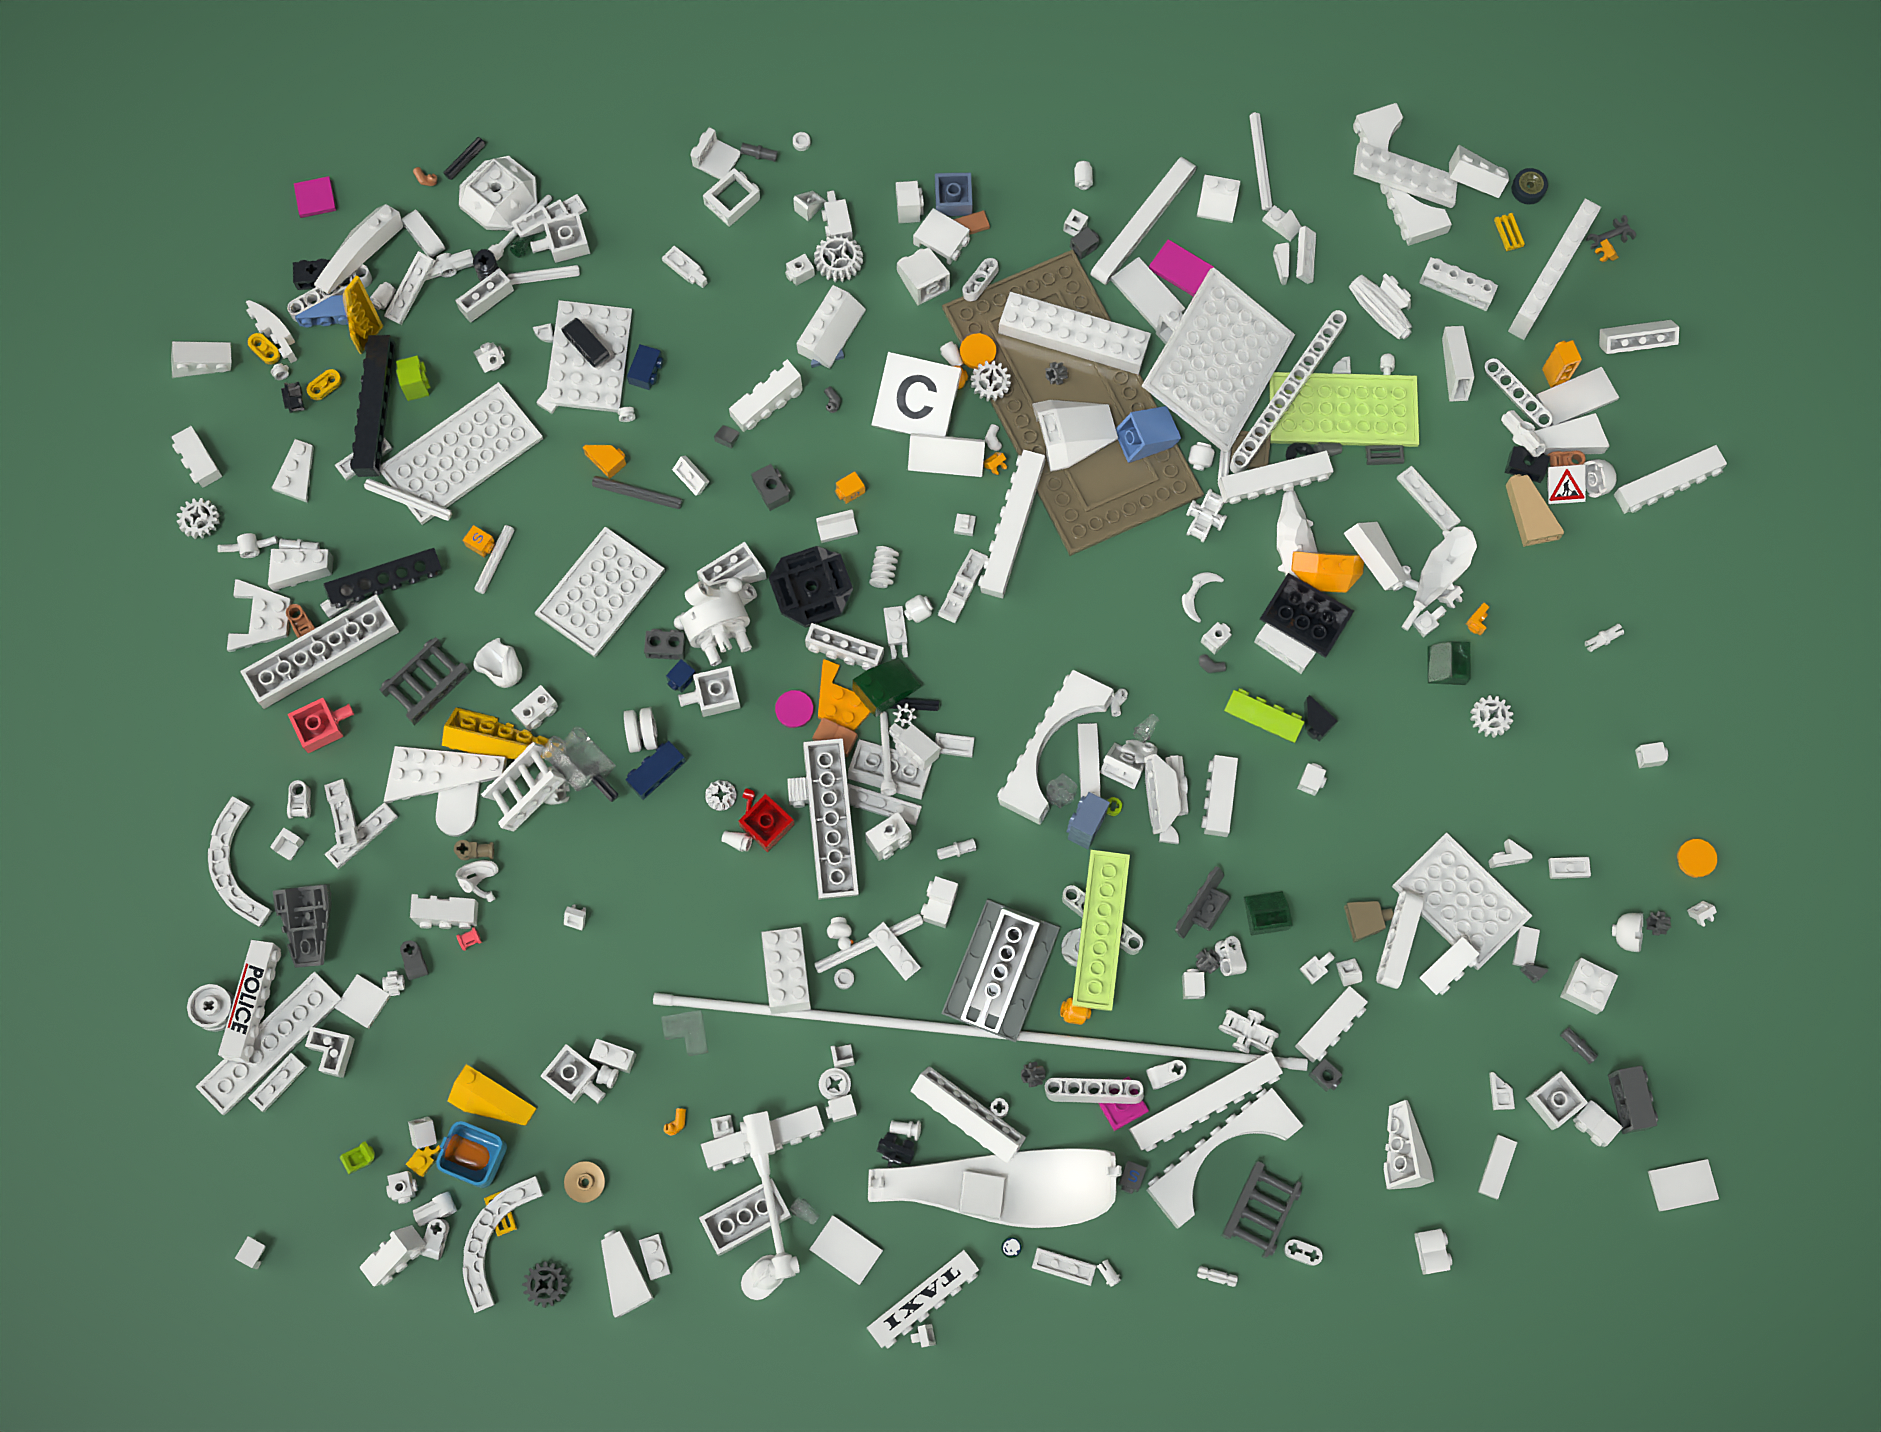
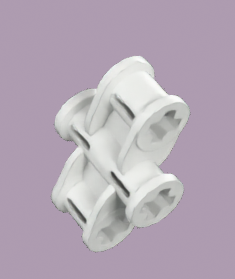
(1206, 515)
(1255, 1035)

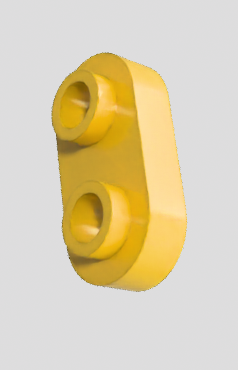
(265, 349)
(323, 384)

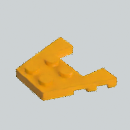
(839, 703)

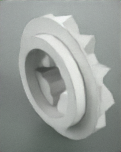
(728, 799)
(836, 1074)

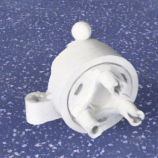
(717, 617)

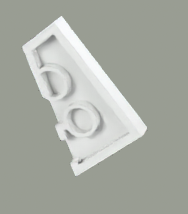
(295, 472)

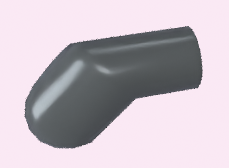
(834, 400)

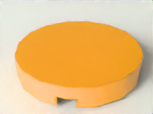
(977, 349)
(1697, 858)

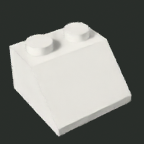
(1218, 198)

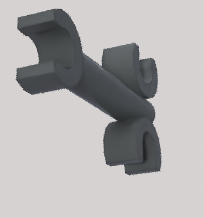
(1621, 228)

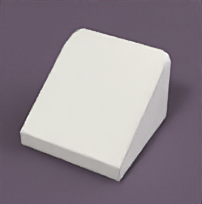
(1349, 972)

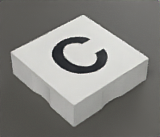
(916, 396)

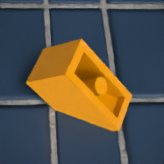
(606, 458)

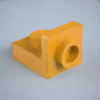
(1475, 622)

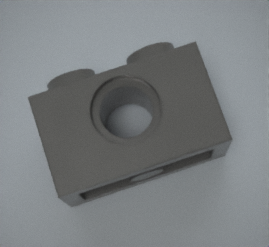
(772, 497)

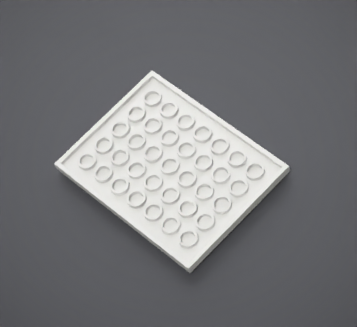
(1218, 360)

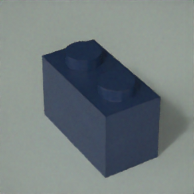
(644, 367)

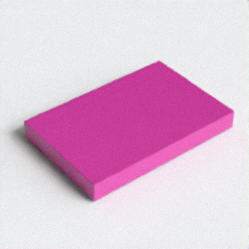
(1180, 267)

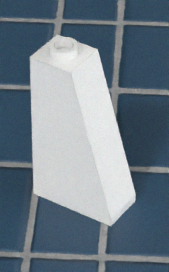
(1457, 363)
(1578, 434)
(1377, 554)
(625, 1280)

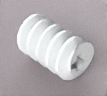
(883, 566)

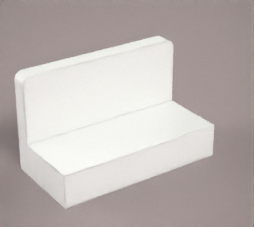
(836, 526)

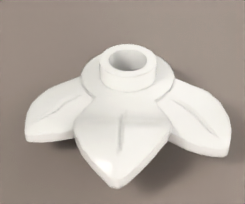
(1139, 749)

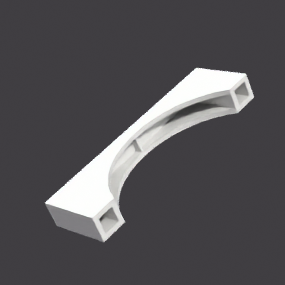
(1416, 220)
(1554, 269)
(1077, 697)
(1175, 1189)

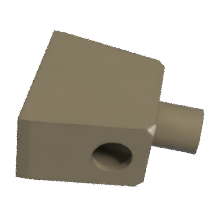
(1366, 919)

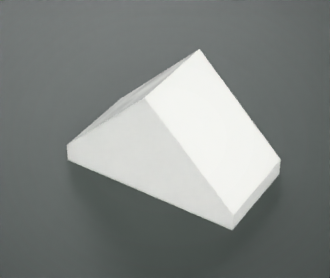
(808, 204)

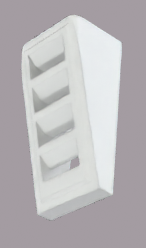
(1281, 259)

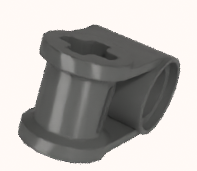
(414, 964)

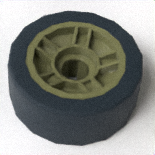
(1537, 182)

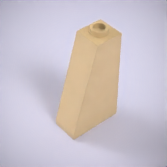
(1531, 512)

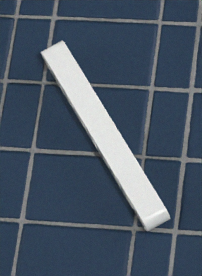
(1143, 220)

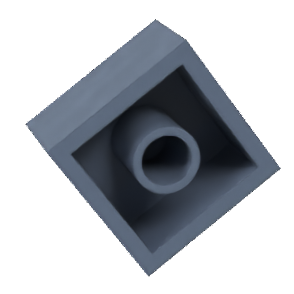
(953, 194)

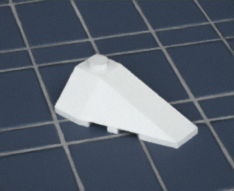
(1406, 1157)

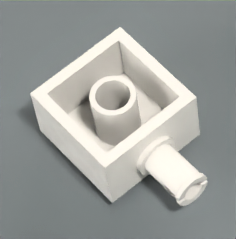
(563, 238)
(713, 691)
(888, 837)
(573, 1076)

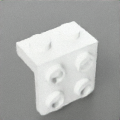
(713, 155)

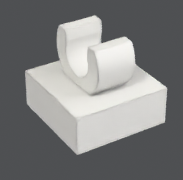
(964, 524)
(1451, 595)
(1702, 911)
(574, 917)
(722, 1126)
(925, 1336)

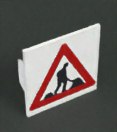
(1566, 484)

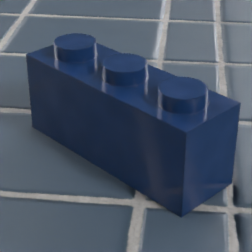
(655, 770)

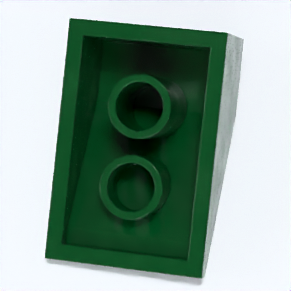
(884, 686)

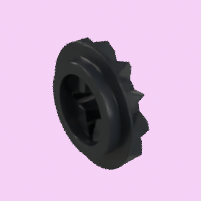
(1301, 448)

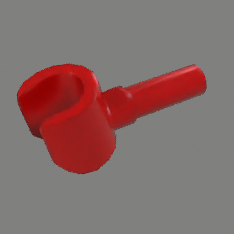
(749, 795)

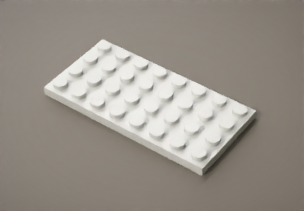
(462, 451)

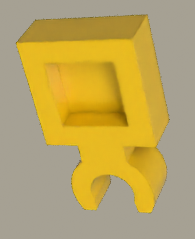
(422, 1161)

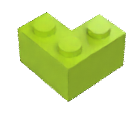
(413, 378)

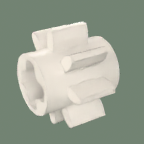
(910, 716)
(393, 983)

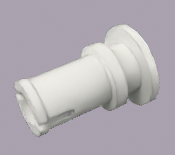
(909, 1129)

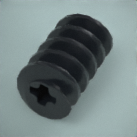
(484, 264)

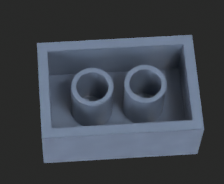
(1087, 820)

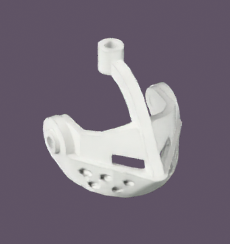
(482, 870)

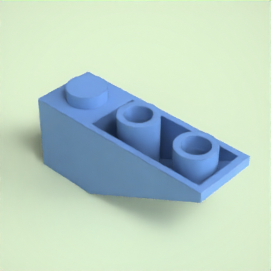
(324, 313)

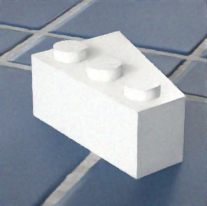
(1477, 172)
(444, 912)

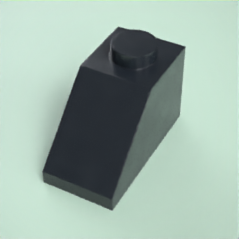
(1317, 720)

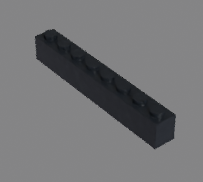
(373, 406)

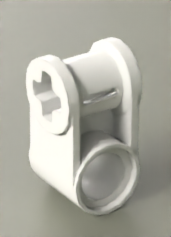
(298, 804)
(1231, 958)
(1163, 1075)
(435, 1240)

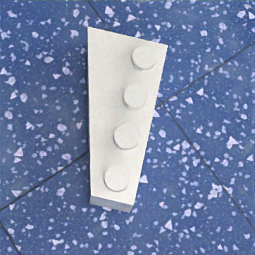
(767, 397)

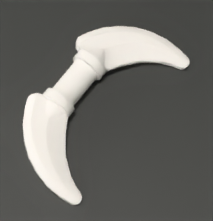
(1188, 599)

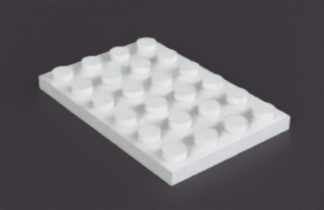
(571, 377)
(599, 592)
(1463, 899)

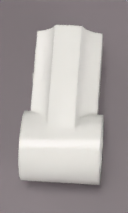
(438, 1208)

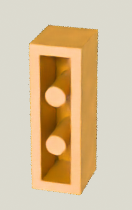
(1561, 363)

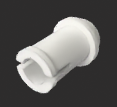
(1109, 1274)

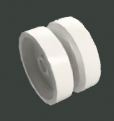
(642, 729)
(201, 1005)

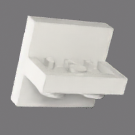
(1122, 767)

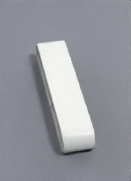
(304, 301)
(1514, 386)
(1128, 933)
(1399, 939)
(1086, 1085)

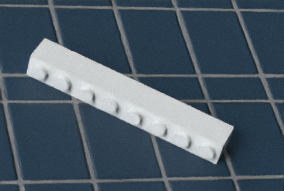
(1012, 525)
(1209, 1099)

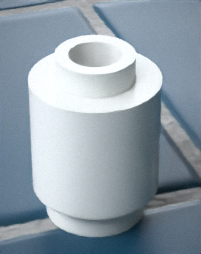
(1083, 175)
(383, 296)

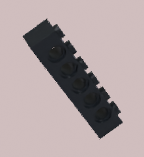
(427, 558)

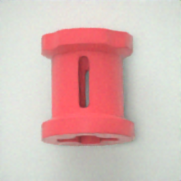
(469, 938)

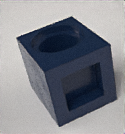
(680, 676)

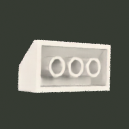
(830, 327)

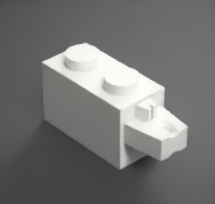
(837, 217)
(915, 746)

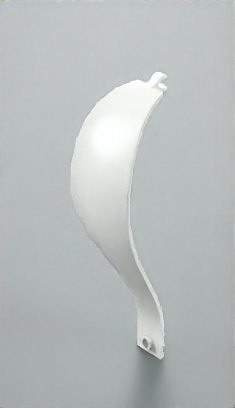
(1038, 1190)

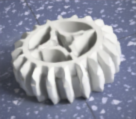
(839, 267)

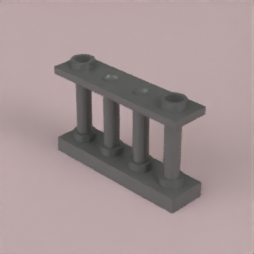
(430, 698)
(1240, 1209)

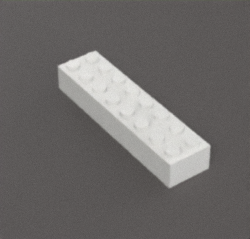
(1074, 333)
(319, 651)
(830, 819)

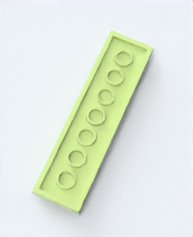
(1101, 930)

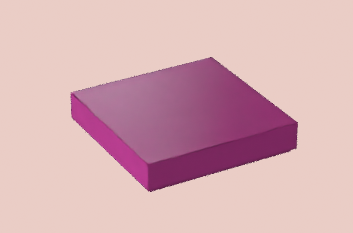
(314, 197)
(1122, 1114)

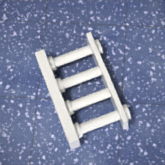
(534, 798)

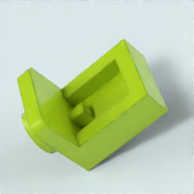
(358, 1158)

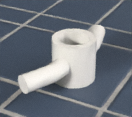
(248, 545)

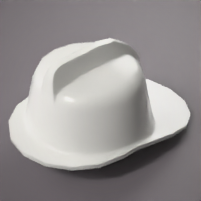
(757, 1281)

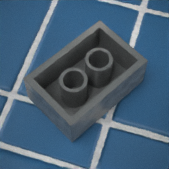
(1633, 1099)

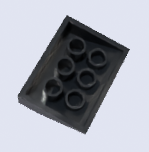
(1306, 615)

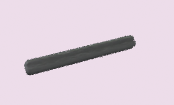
(637, 492)

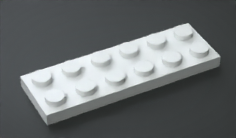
(1405, 174)

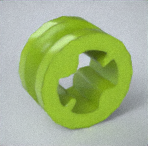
(1117, 810)

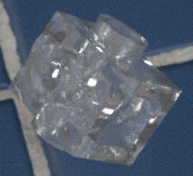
(1061, 791)

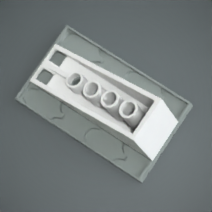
(1001, 970)

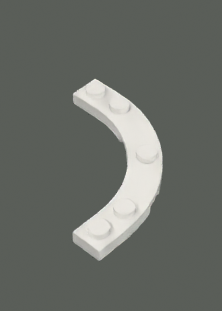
(220, 864)
(479, 1236)

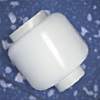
(1201, 456)
(918, 608)

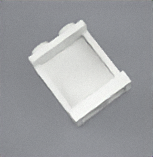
(942, 235)

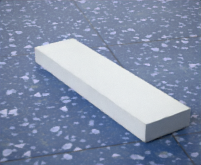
(409, 288)
(1428, 499)
(882, 804)
(367, 831)

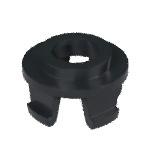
(292, 397)

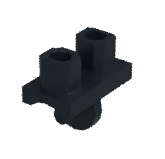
(895, 1153)

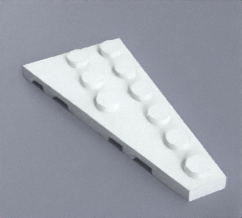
(433, 771)

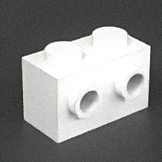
(535, 708)

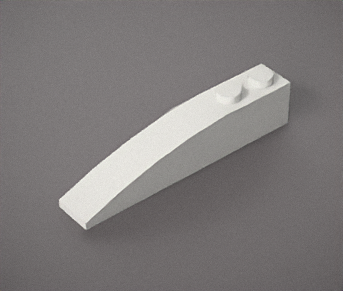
(359, 246)

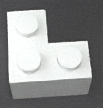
(909, 202)
(940, 903)
(335, 1050)

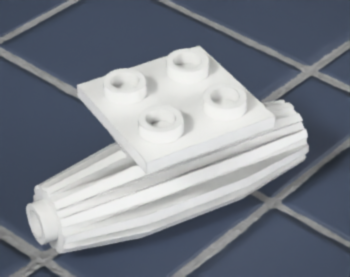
(1384, 303)

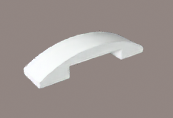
(343, 814)

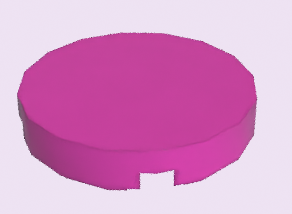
(794, 709)

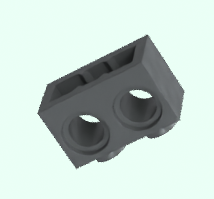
(664, 650)

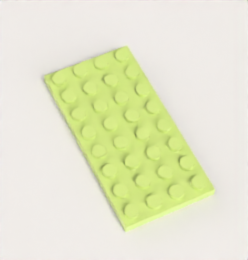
(1349, 410)

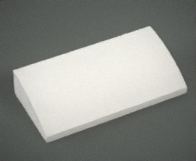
(868, 769)

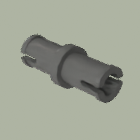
(758, 152)
(1579, 1045)

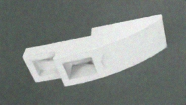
(272, 328)

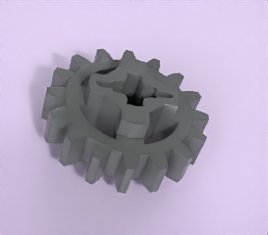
(551, 1277)

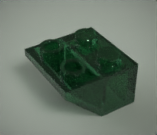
(1449, 663)
(1267, 913)

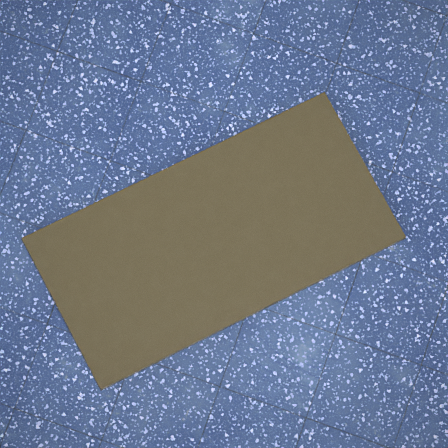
(1103, 490)

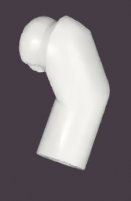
(991, 439)
(1412, 584)
(1118, 700)

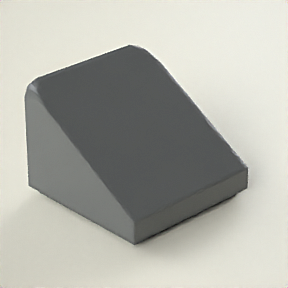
(726, 436)
(1533, 972)

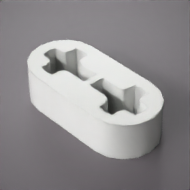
(1304, 1247)

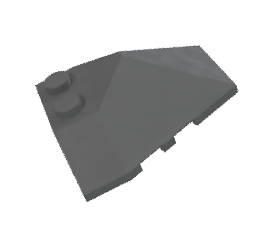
(305, 921)

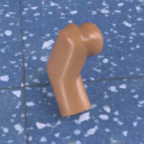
(427, 180)

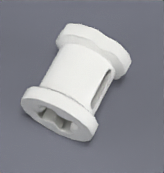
(1003, 1104)

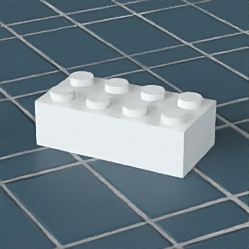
(786, 970)
(742, 1219)

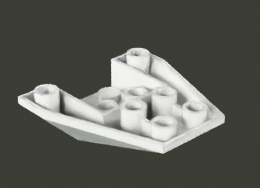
(1073, 430)

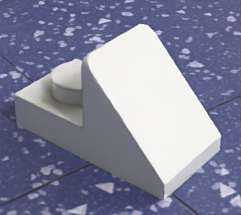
(1283, 223)
(1514, 855)

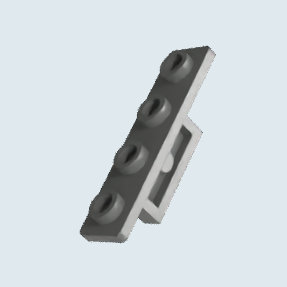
(1206, 905)

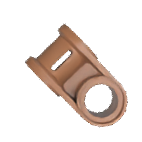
(1565, 458)
(301, 624)

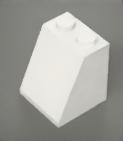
(923, 275)

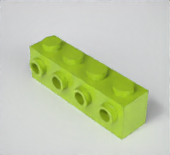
(1264, 716)

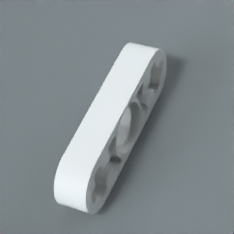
(979, 287)

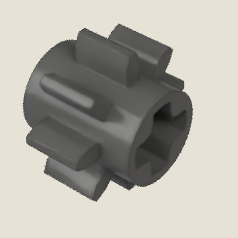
(1056, 373)
(1658, 923)
(1207, 961)
(1033, 1074)

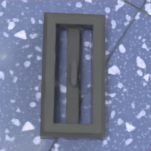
(1384, 455)

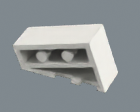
(200, 358)
(736, 563)
(298, 565)
(393, 1256)

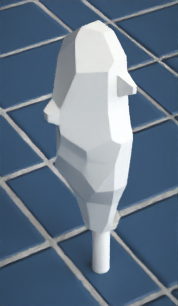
(1293, 531)
(1442, 569)

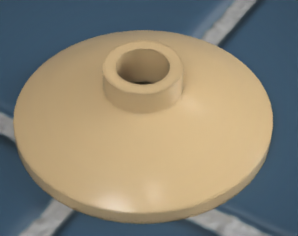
(574, 1179)

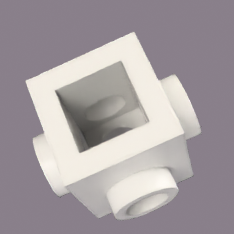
(489, 357)
(398, 1181)

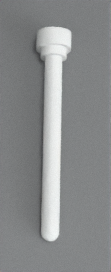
(497, 249)
(888, 786)

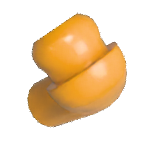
(676, 1125)

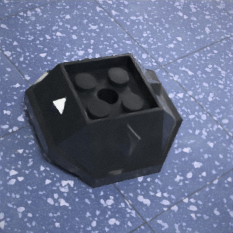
(806, 568)

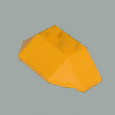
(1327, 570)

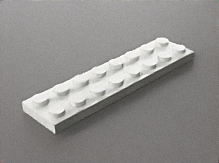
(276, 1038)

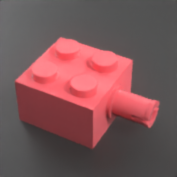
(318, 724)

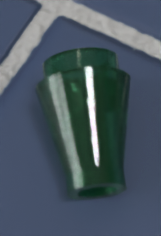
(521, 245)

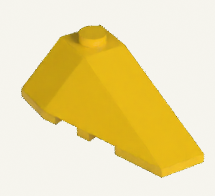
(484, 1097)

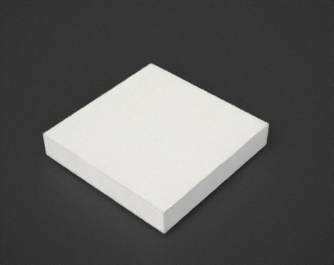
(363, 1001)
(981, 1195)

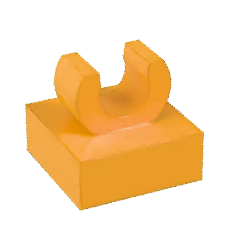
(1609, 251)
(995, 460)

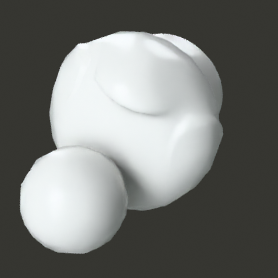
(840, 930)

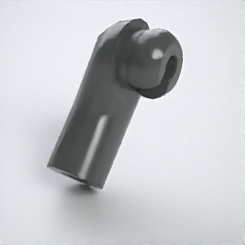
(1209, 666)

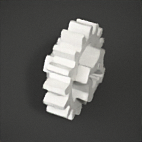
(983, 380)
(196, 515)
(1499, 722)

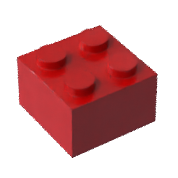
(766, 822)

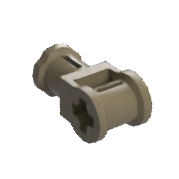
(474, 850)

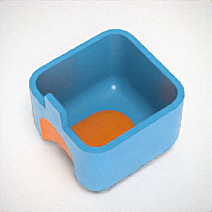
(471, 1154)

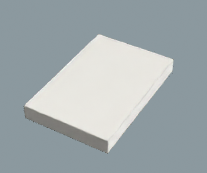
(1683, 1185)
(846, 1250)

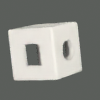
(1076, 220)

